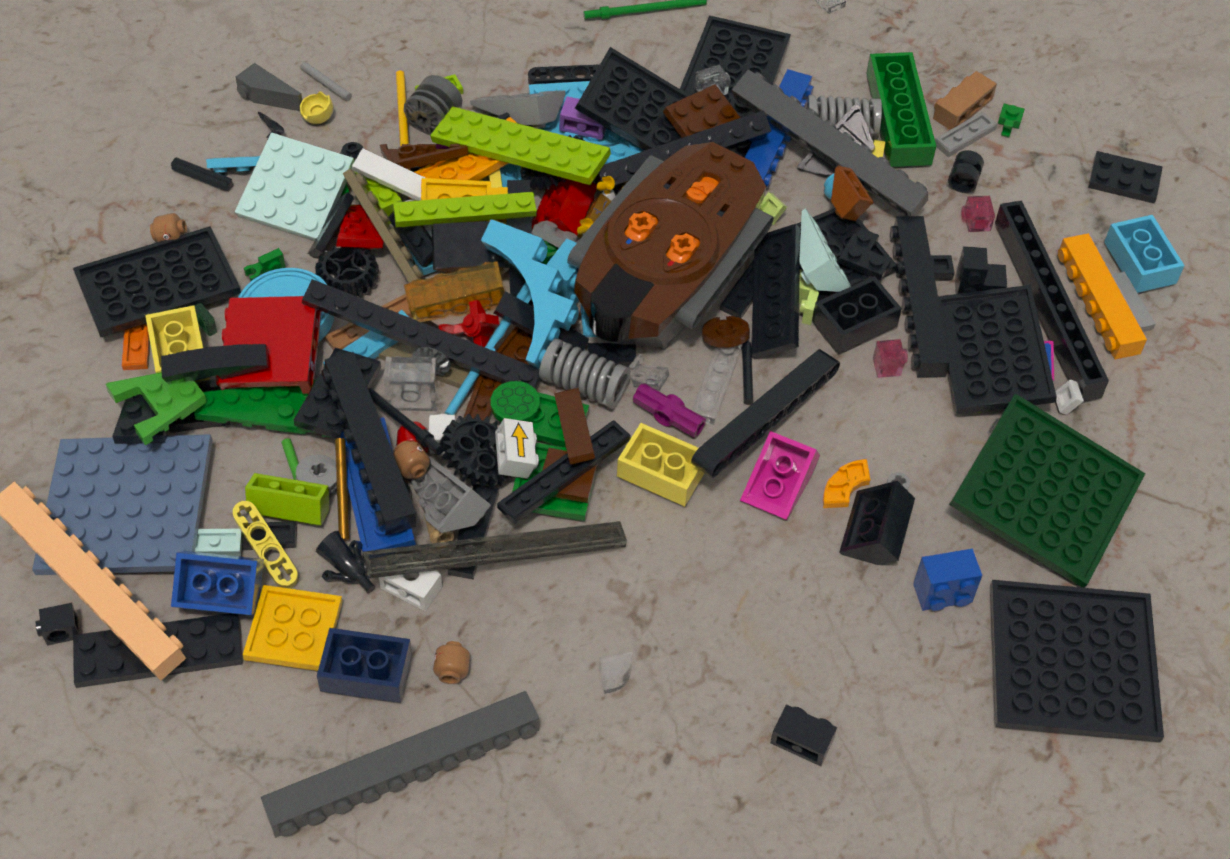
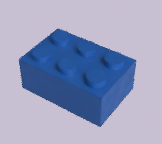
(217, 582)

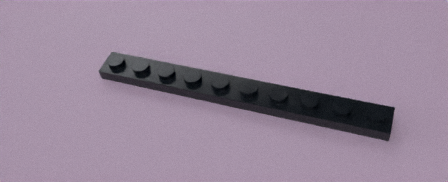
(417, 334)

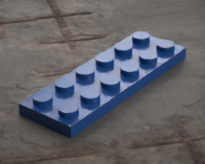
(370, 534)

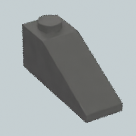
(267, 89)

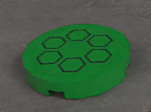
(515, 401)

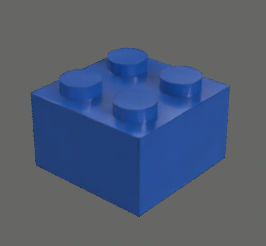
(947, 579)

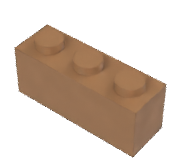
(964, 100)

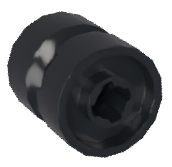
(966, 171)

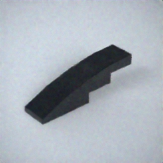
(212, 361)

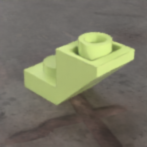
(807, 297)

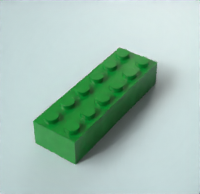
(904, 111)

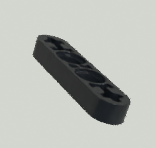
(567, 71)

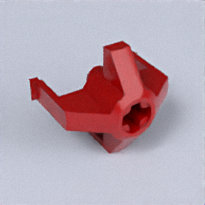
(475, 325)

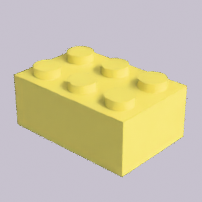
(173, 333)
(660, 464)

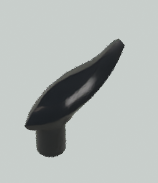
(272, 125)

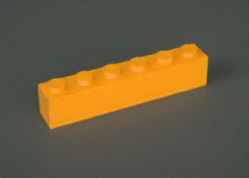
(1101, 296)

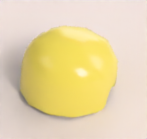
(316, 108)

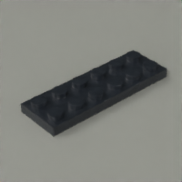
(776, 292)
(207, 645)

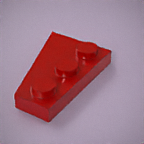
(358, 230)

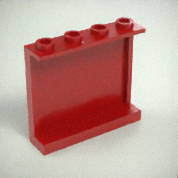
(286, 329)

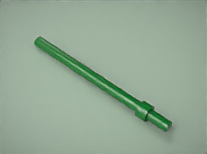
(605, 12)

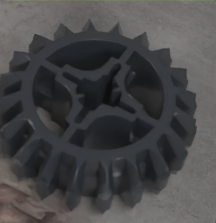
(345, 266)

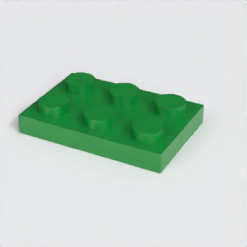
(547, 422)

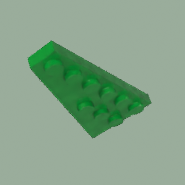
(255, 405)

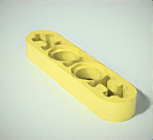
(267, 543)

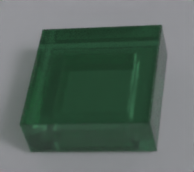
(205, 319)

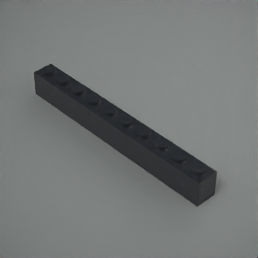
(1051, 300)

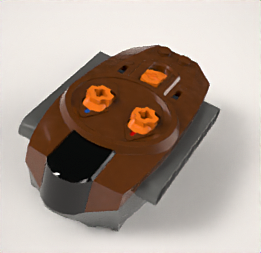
(669, 244)

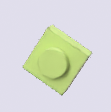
(773, 206)

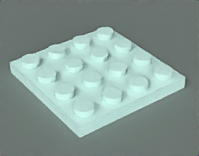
(294, 186)

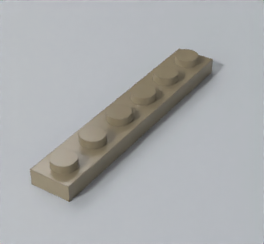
(380, 221)

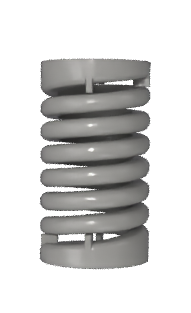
(838, 107)
(571, 366)

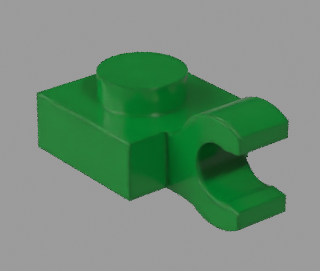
(1010, 117)
(266, 263)

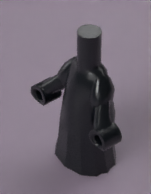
(345, 559)

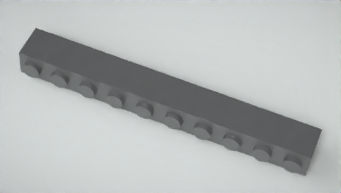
(830, 144)
(400, 764)

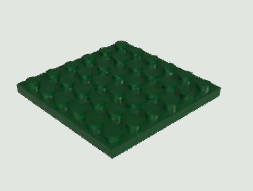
(1048, 490)

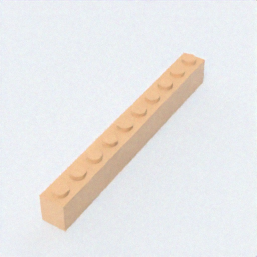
(90, 582)

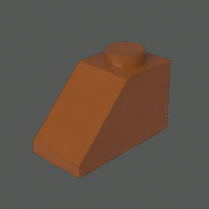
(849, 194)

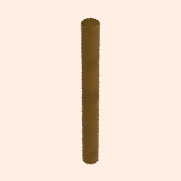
(342, 493)

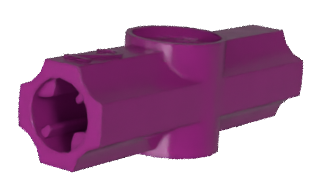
(669, 410)

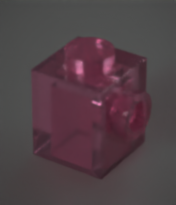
(978, 213)
(889, 358)

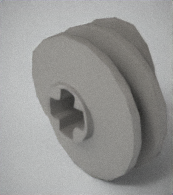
(318, 470)

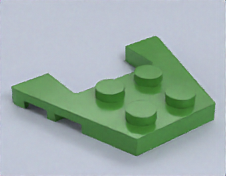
(166, 399)

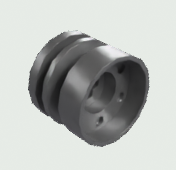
(431, 103)

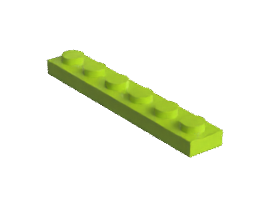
(464, 209)

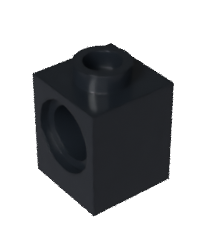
(57, 623)

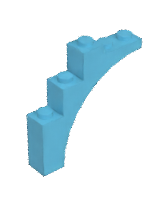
(550, 309)

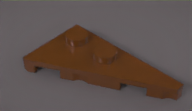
(421, 154)

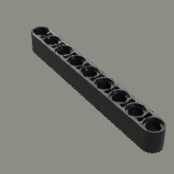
(765, 413)

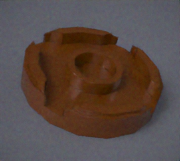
(726, 332)

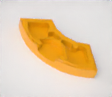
(844, 482)

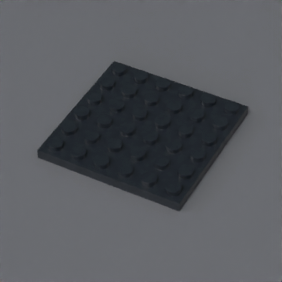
(1075, 661)

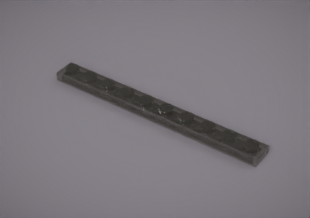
(493, 549)

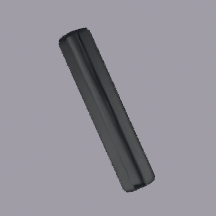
(202, 174)

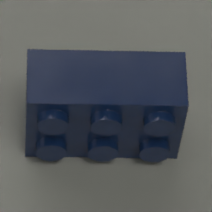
(364, 665)

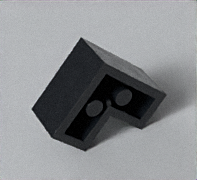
(976, 274)

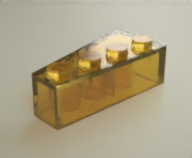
(455, 290)

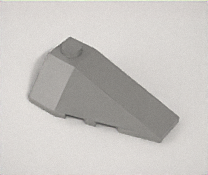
(447, 500)

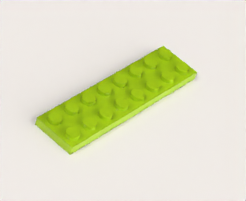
(522, 145)

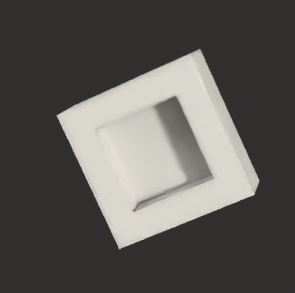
(1068, 397)

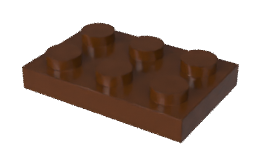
(700, 111)

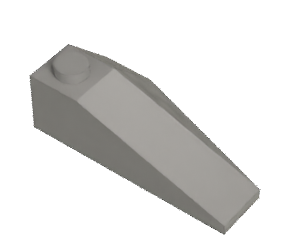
(525, 107)

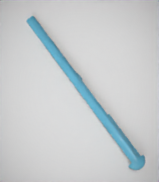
(523, 295)

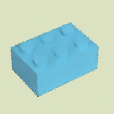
(1144, 253)

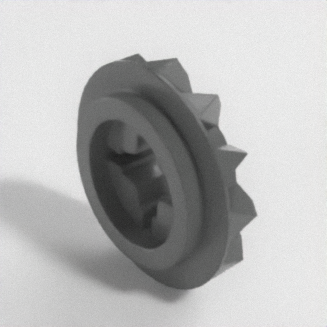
(442, 361)

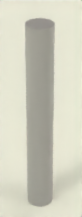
(326, 81)

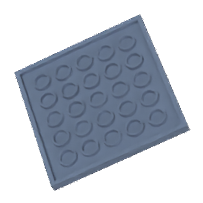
(130, 500)

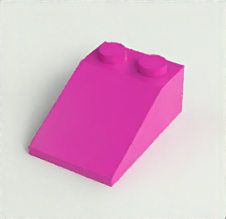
(780, 475)

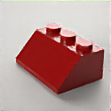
(565, 205)

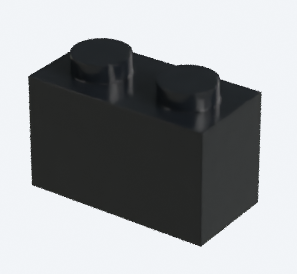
(803, 734)

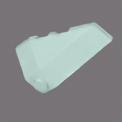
(817, 259)

